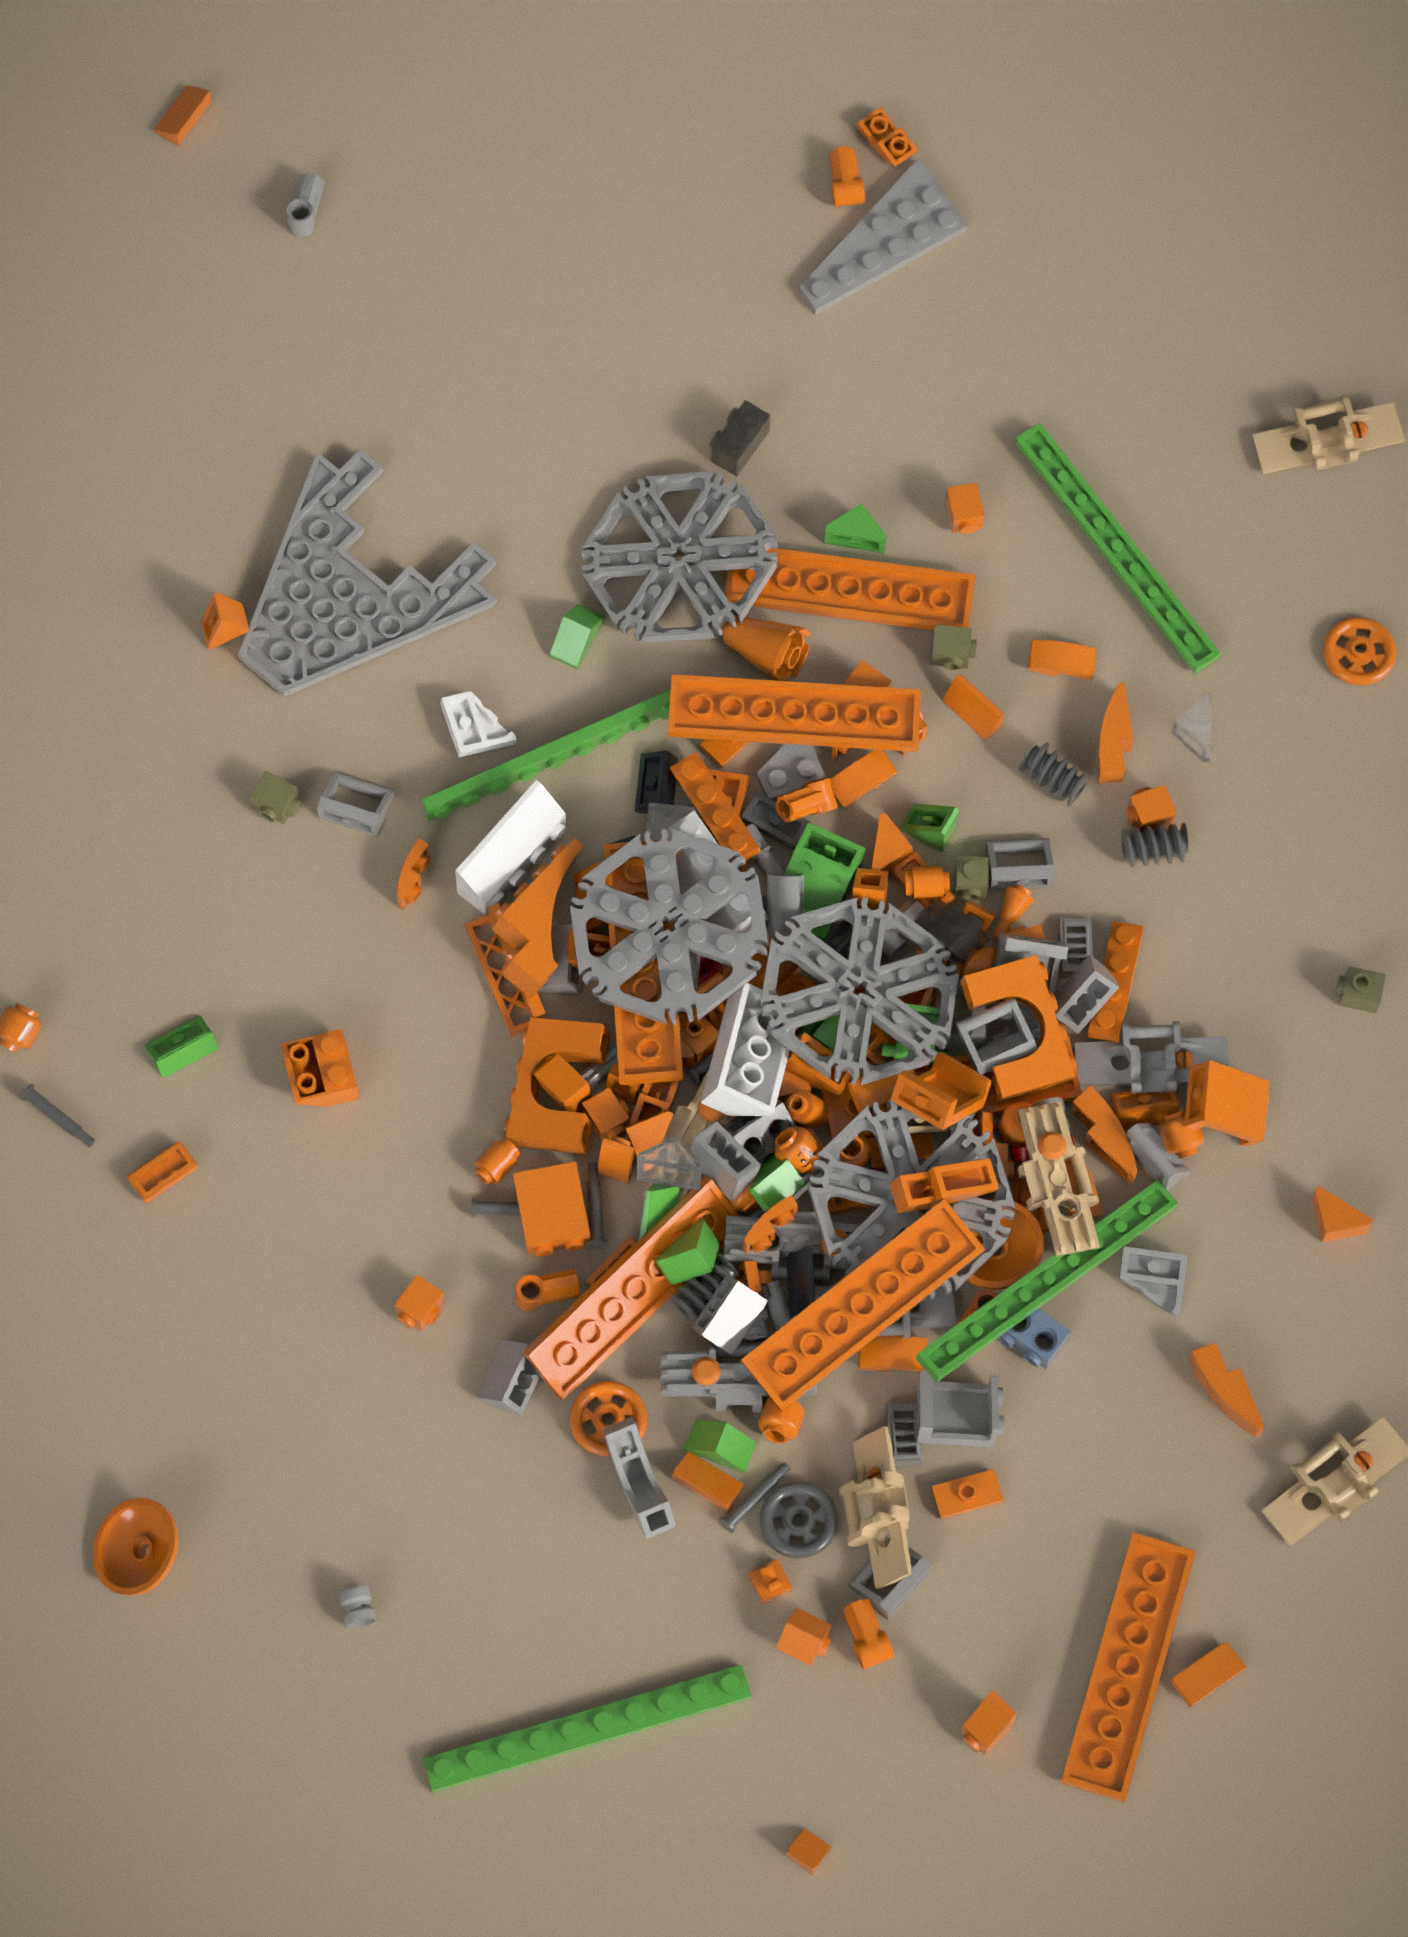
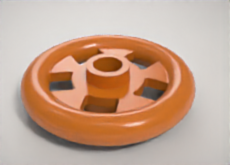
(1355, 674)
(604, 1392)

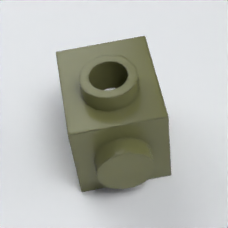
(952, 647)
(275, 798)
(971, 878)
(1361, 989)

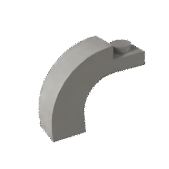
(637, 1478)

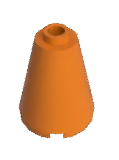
(769, 646)

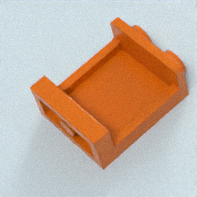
(943, 1093)
(1227, 1101)
(551, 1209)

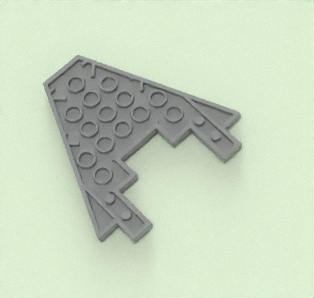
(330, 610)

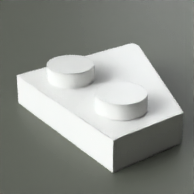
(473, 726)

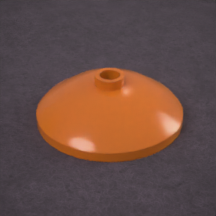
(1018, 1254)
(123, 1544)

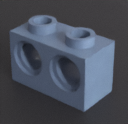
(1037, 1326)

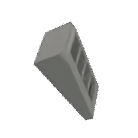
(1066, 969)
(905, 1459)

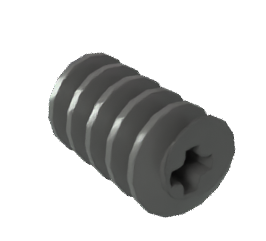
(1054, 773)
(1156, 844)
(699, 1291)

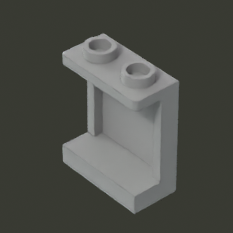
(1018, 947)
(958, 1412)

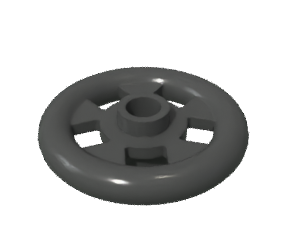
(802, 1493)

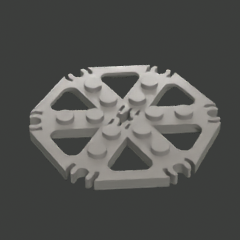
(667, 539)
(669, 947)
(842, 976)
(901, 1159)

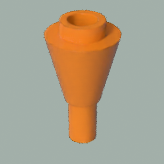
(1015, 903)

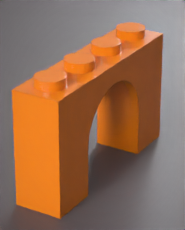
(1027, 984)
(529, 1122)

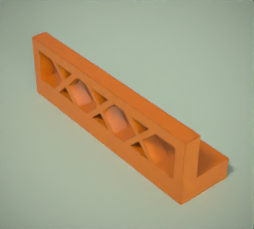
(531, 1005)

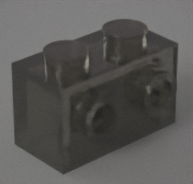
(740, 437)
(954, 929)

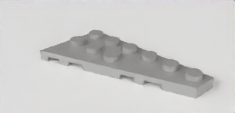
(896, 231)

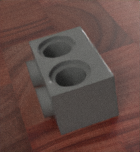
(758, 1128)

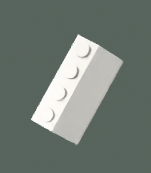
(511, 848)
(695, 866)
(745, 1060)

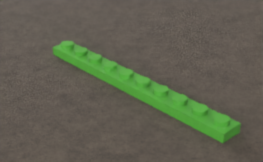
(1117, 548)
(547, 756)
(1044, 1283)
(586, 1728)

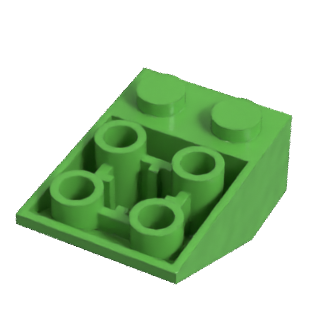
(827, 867)

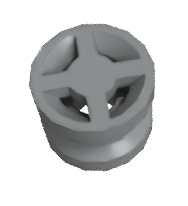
(758, 1330)

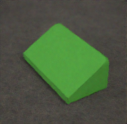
(182, 1046)
(657, 1203)

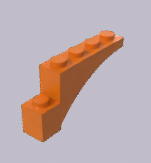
(529, 921)

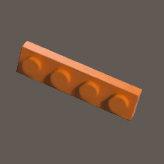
(714, 806)
(1121, 962)

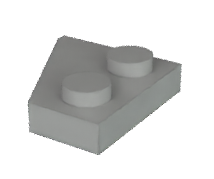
(789, 770)
(1155, 1276)

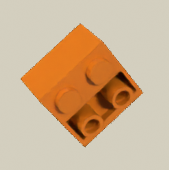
(320, 1070)

